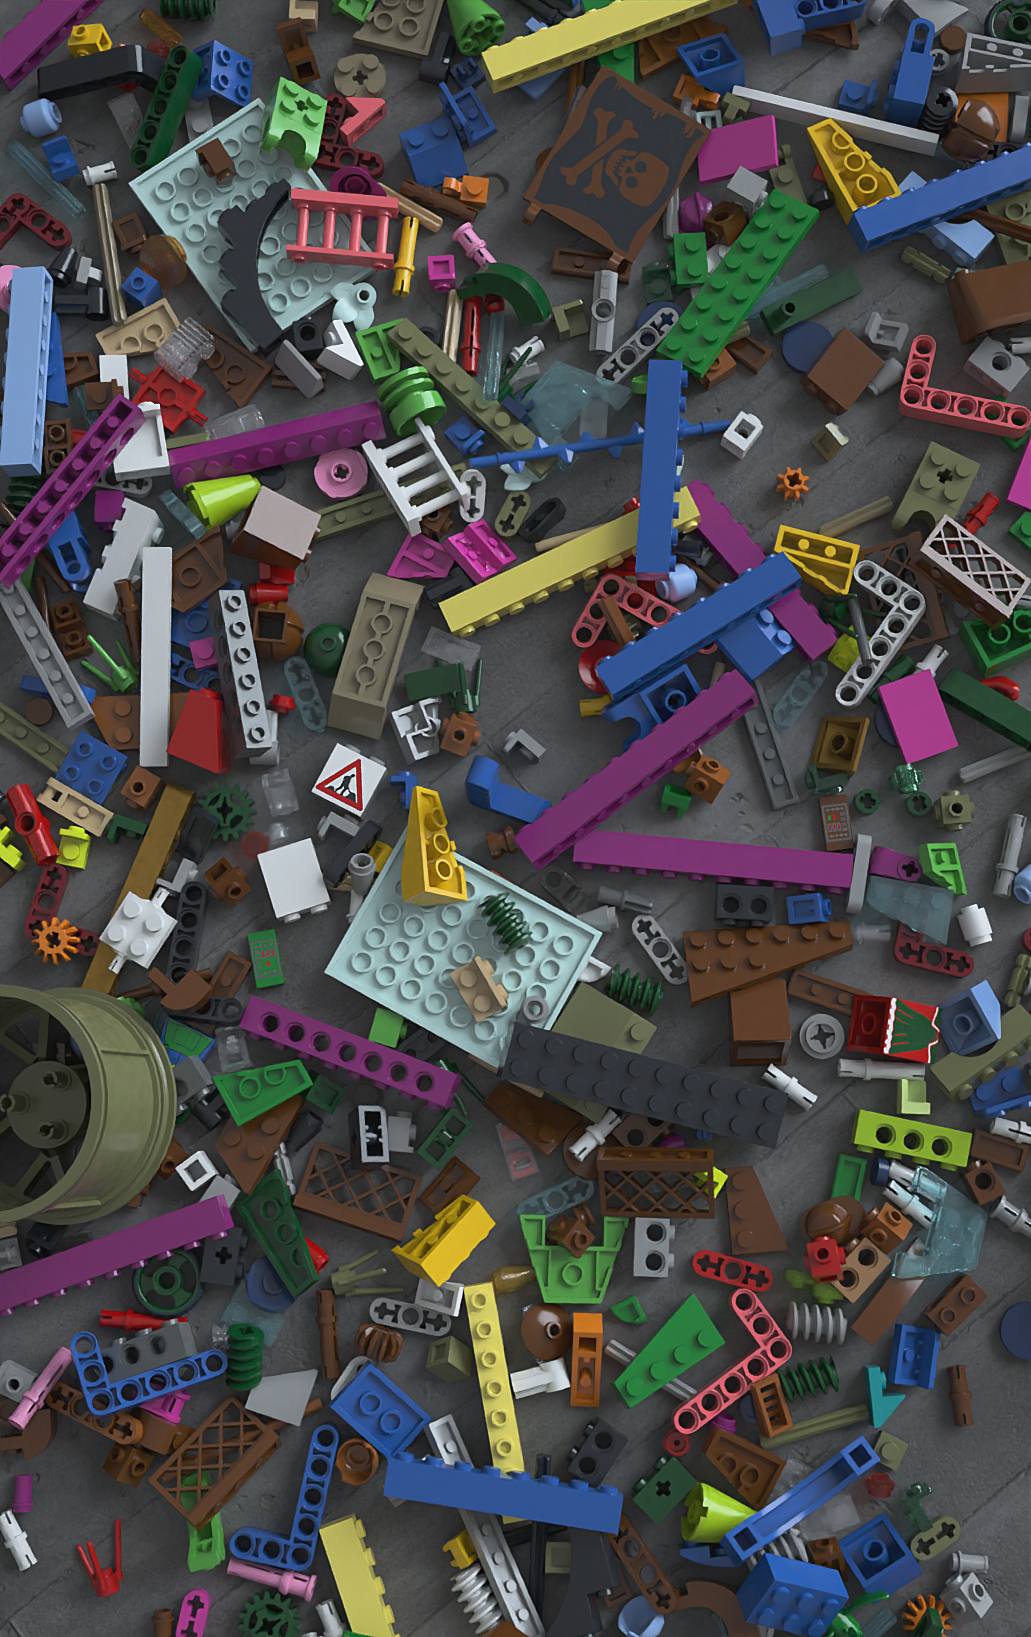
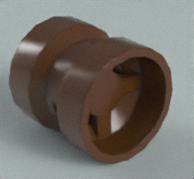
(501, 842)

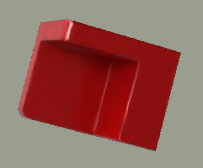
(276, 574)

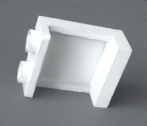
(146, 451)
(294, 880)

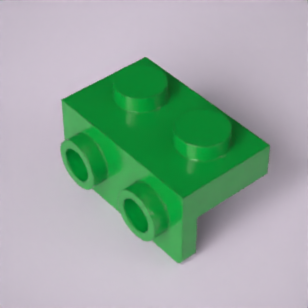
(689, 261)

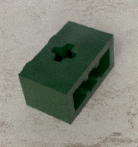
(444, 1137)
(679, 1484)

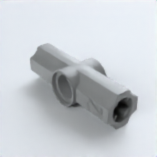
(603, 297)

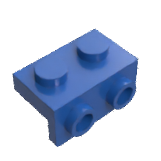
(914, 1356)

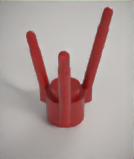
(103, 1580)

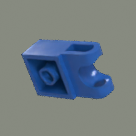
(910, 77)
(71, 551)
(650, 701)

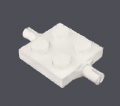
(138, 930)

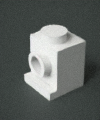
(745, 424)

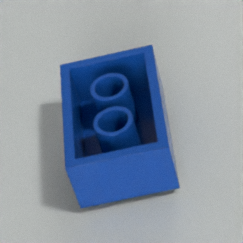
(792, 1595)

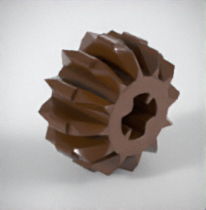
(378, 1342)

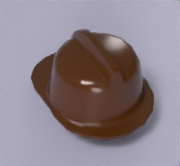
(836, 1218)

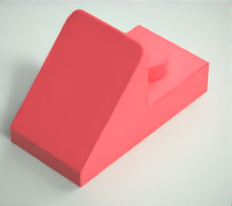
(365, 114)

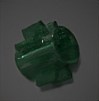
(906, 779)

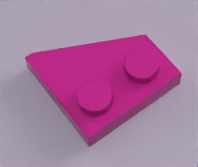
(421, 559)

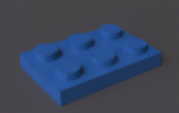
(196, 623)
(380, 1410)

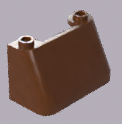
(991, 300)

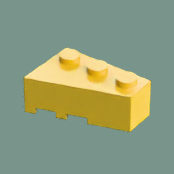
(818, 559)
(446, 1242)

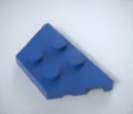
(56, 381)

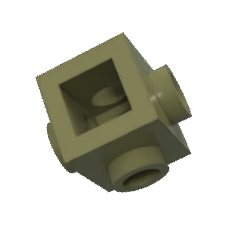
(944, 815)

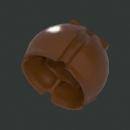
(972, 133)
(293, 629)

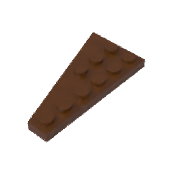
(751, 955)

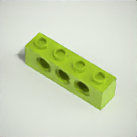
(955, 1142)

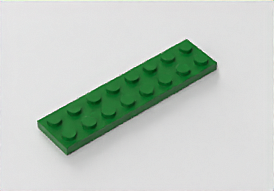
(738, 283)

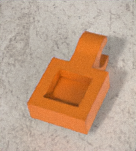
(690, 88)
(471, 190)

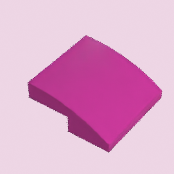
(480, 551)

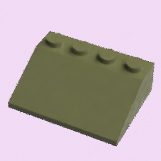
(602, 1021)

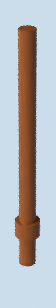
(249, 1436)

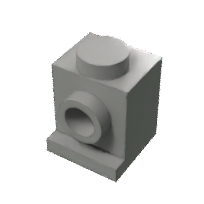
(401, 1132)
(12, 1370)

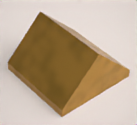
(839, 744)

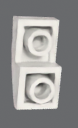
(115, 368)

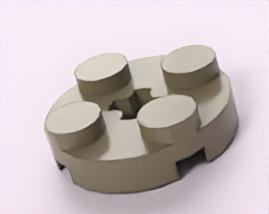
(360, 65)

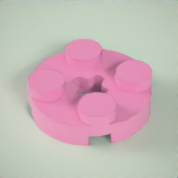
(340, 488)

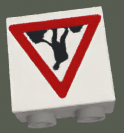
(350, 781)

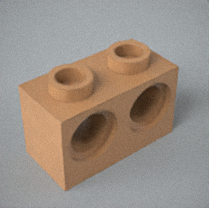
(861, 1274)

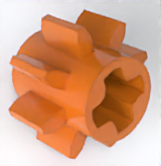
(792, 492)

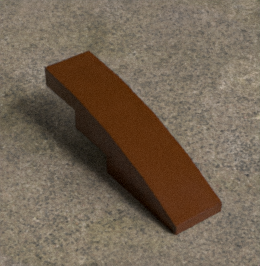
(887, 1301)

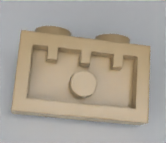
(479, 989)

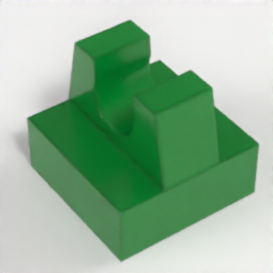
(677, 797)

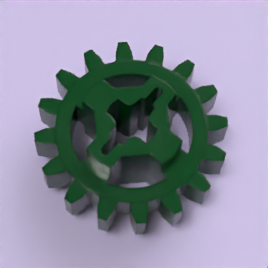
(239, 812)
(264, 1611)

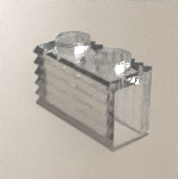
(185, 350)

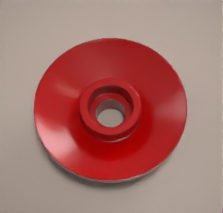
(589, 661)

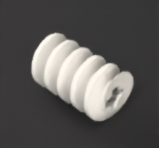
(478, 1597)

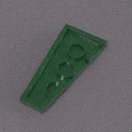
(278, 1232)

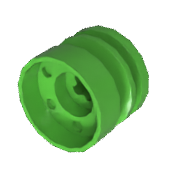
(409, 397)

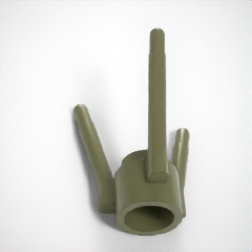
(346, 1281)

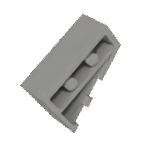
(993, 66)

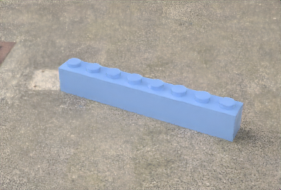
(26, 371)

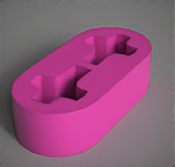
(187, 1616)

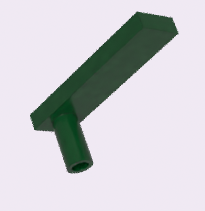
(811, 301)

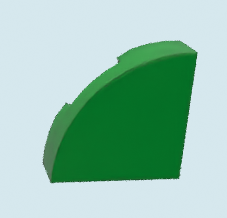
(629, 1310)

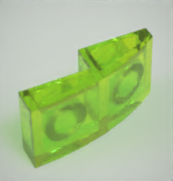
(824, 1292)

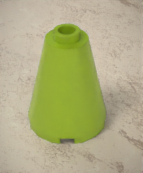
(220, 499)
(711, 1514)

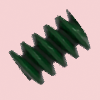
(188, 8)
(23, 489)
(506, 923)
(634, 989)
(244, 1356)
(808, 1379)

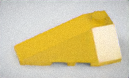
(849, 170)
(428, 863)

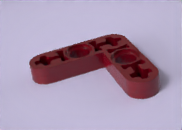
(331, 146)
(26, 217)
(37, 914)
(914, 941)

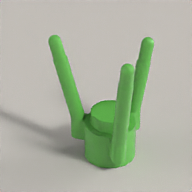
(123, 678)

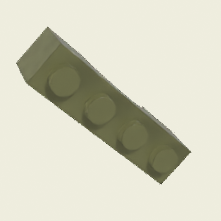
(960, 1075)

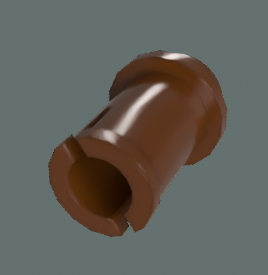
(162, 1622)

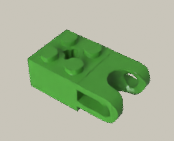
(293, 122)

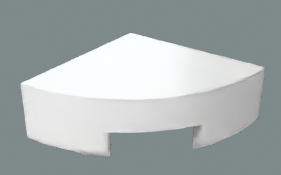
(593, 971)

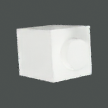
(197, 1171)

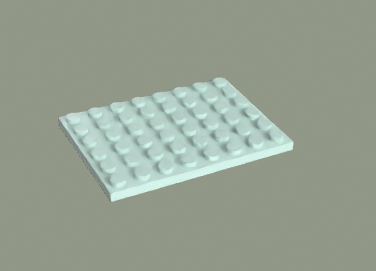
(189, 204)
(407, 951)

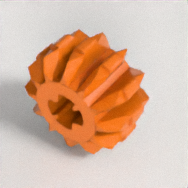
(60, 931)
(918, 1610)

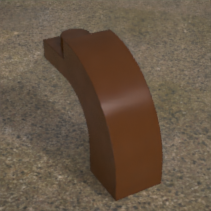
(719, 1598)

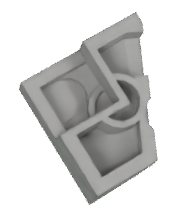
(939, 12)
(417, 729)
(283, 1396)

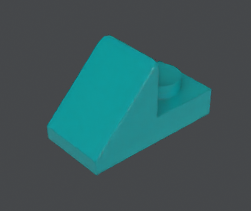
(879, 1404)

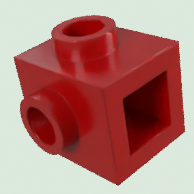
(829, 1268)

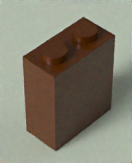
(841, 372)

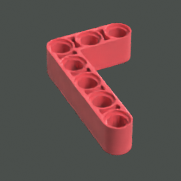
(953, 401)
(643, 611)
(739, 1368)

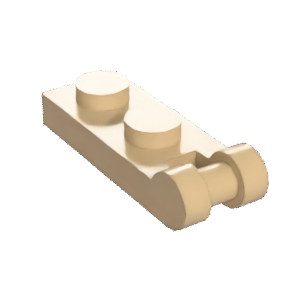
(76, 807)

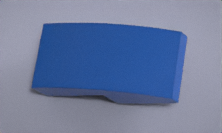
(700, 1553)

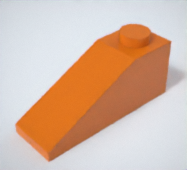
(586, 1359)

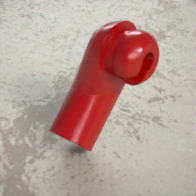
(1004, 685)

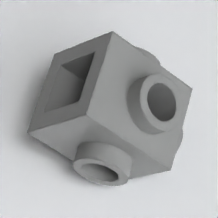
(965, 1598)

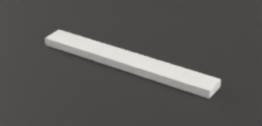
(853, 124)
(155, 656)

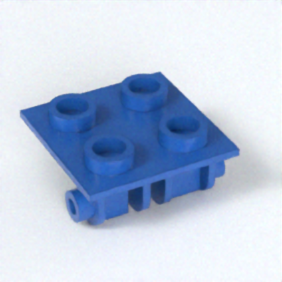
(91, 767)

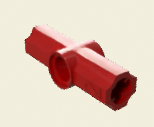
(39, 837)

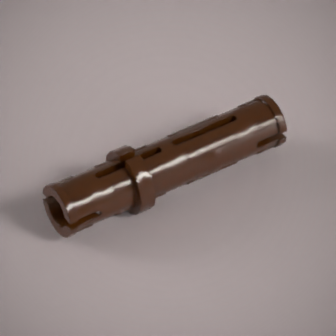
(438, 201)
(129, 612)
(328, 1333)

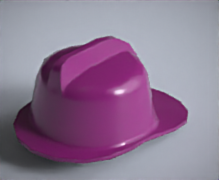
(356, 181)
(691, 215)

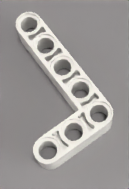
(882, 635)

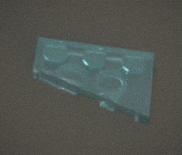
(916, 905)

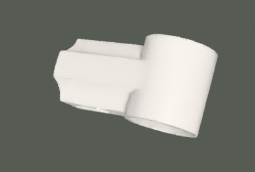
(546, 1377)

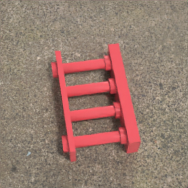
(331, 205)

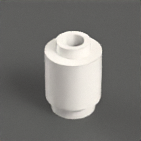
(975, 925)

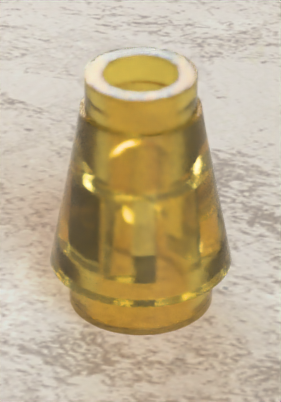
(512, 1278)

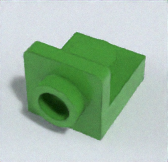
(354, 9)

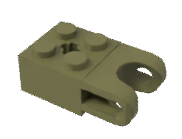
(928, 497)

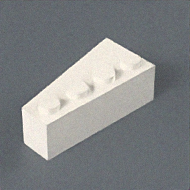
(123, 557)

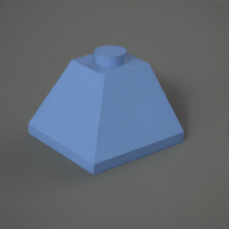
(970, 1019)

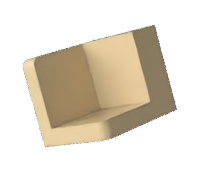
(308, 13)

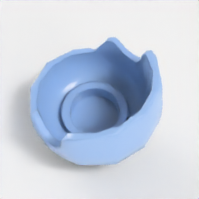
(640, 1619)

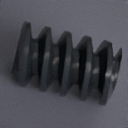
(938, 111)

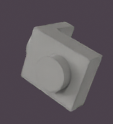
(885, 333)
(345, 825)
(186, 873)

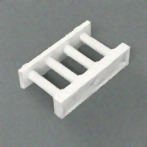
(400, 495)

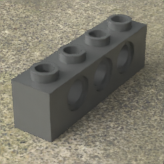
(178, 1346)

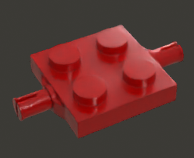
(176, 399)

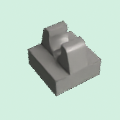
(87, 275)

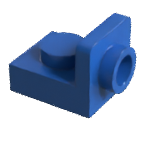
(858, 97)
(60, 158)
(465, 437)
(405, 779)
(808, 908)

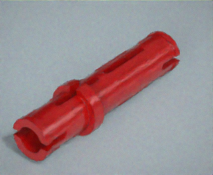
(470, 364)
(977, 517)
(132, 1321)

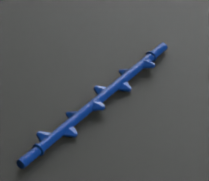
(587, 443)

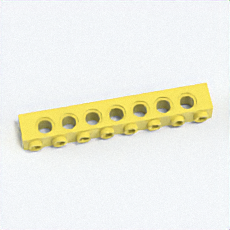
(494, 1380)

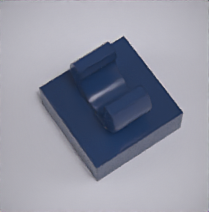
(467, 74)
(517, 409)

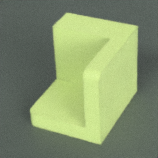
(912, 1097)

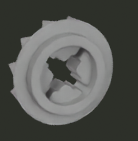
(828, 1025)

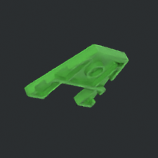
(563, 1276)

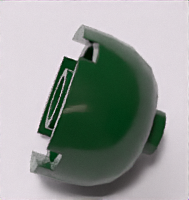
(325, 648)

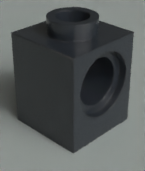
(308, 349)

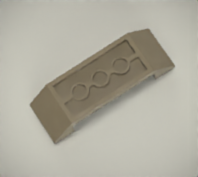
(373, 655)

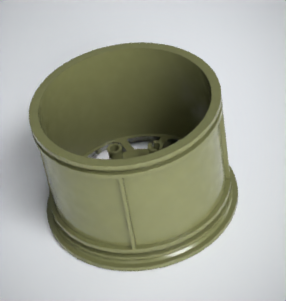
(49, 1104)

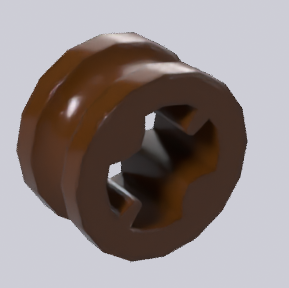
(584, 1215)

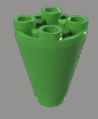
(475, 25)

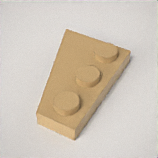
(142, 333)

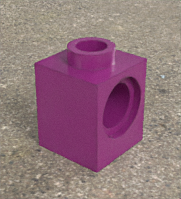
(108, 509)

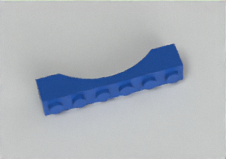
(799, 1502)

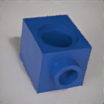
(141, 289)

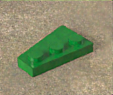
(261, 1089)

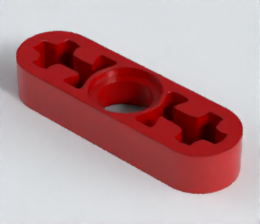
(709, 1272)

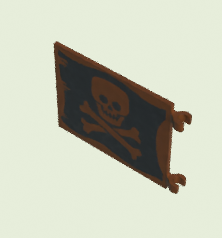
(616, 166)

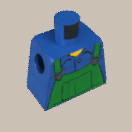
(185, 1041)

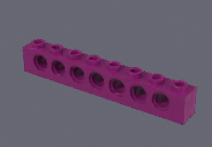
(67, 487)
(261, 1012)

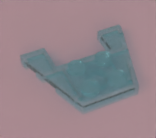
(562, 396)
(953, 1233)

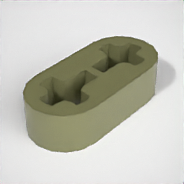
(507, 512)
(938, 1543)

